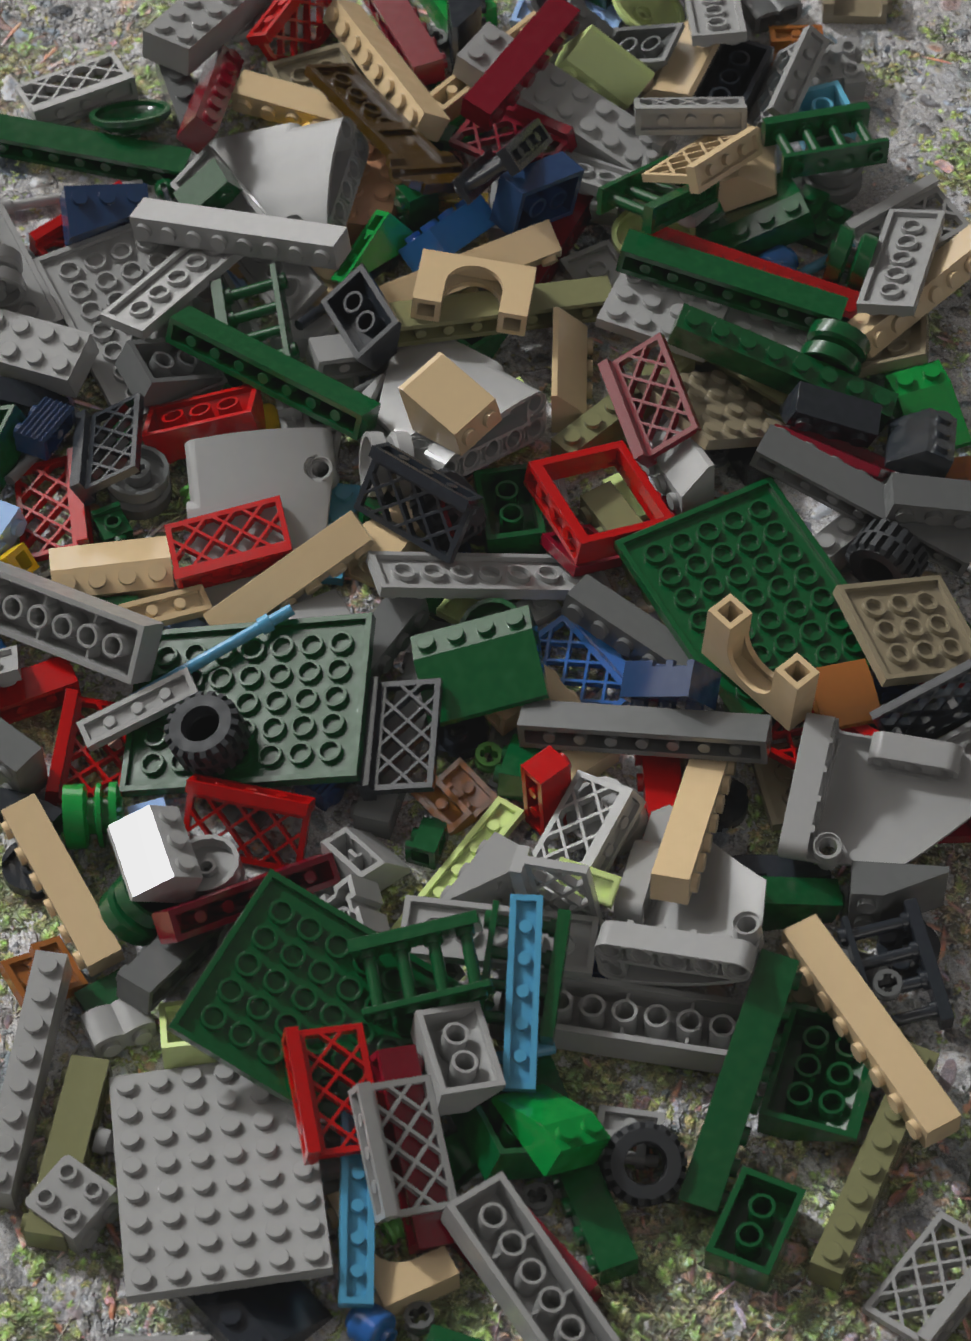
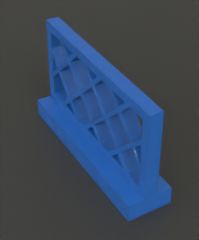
(604, 655)

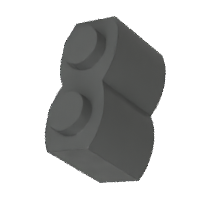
(766, 13)

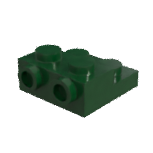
(826, 218)

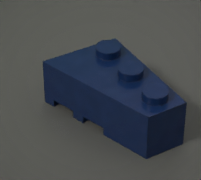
(97, 208)
(670, 685)

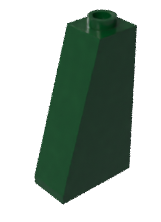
(797, 898)

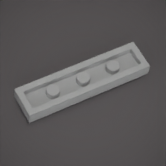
(136, 709)

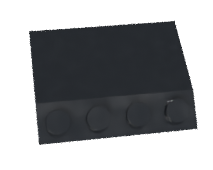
(260, 1312)

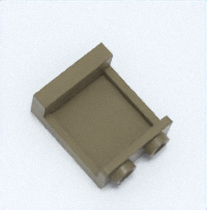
(856, 11)

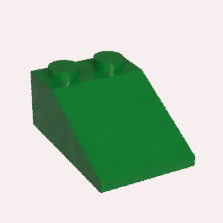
(926, 388)
(553, 1129)

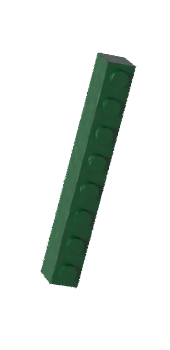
(90, 151)
(726, 282)
(768, 360)
(272, 372)
(739, 1083)
(591, 1206)

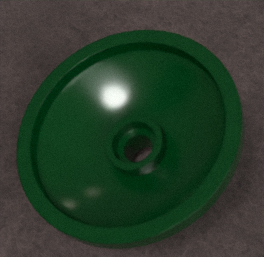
(130, 117)

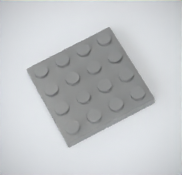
(645, 308)

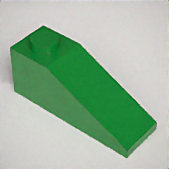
(375, 244)

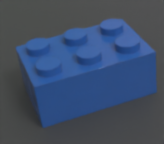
(451, 233)

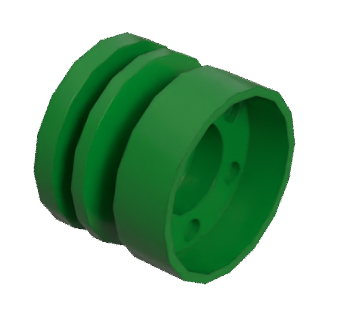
(89, 815)

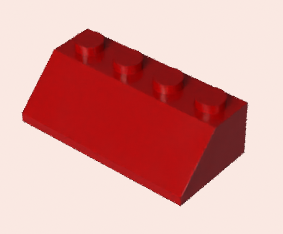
(206, 415)

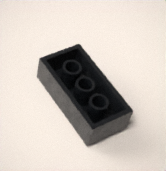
(737, 72)

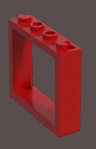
(578, 544)

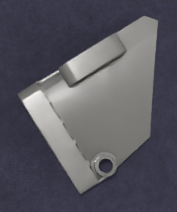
(300, 169)
(519, 405)
(254, 467)
(872, 795)
(677, 943)

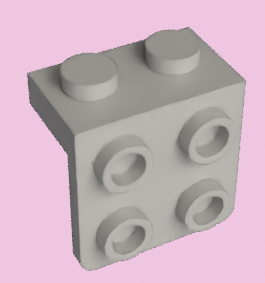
(75, 1203)

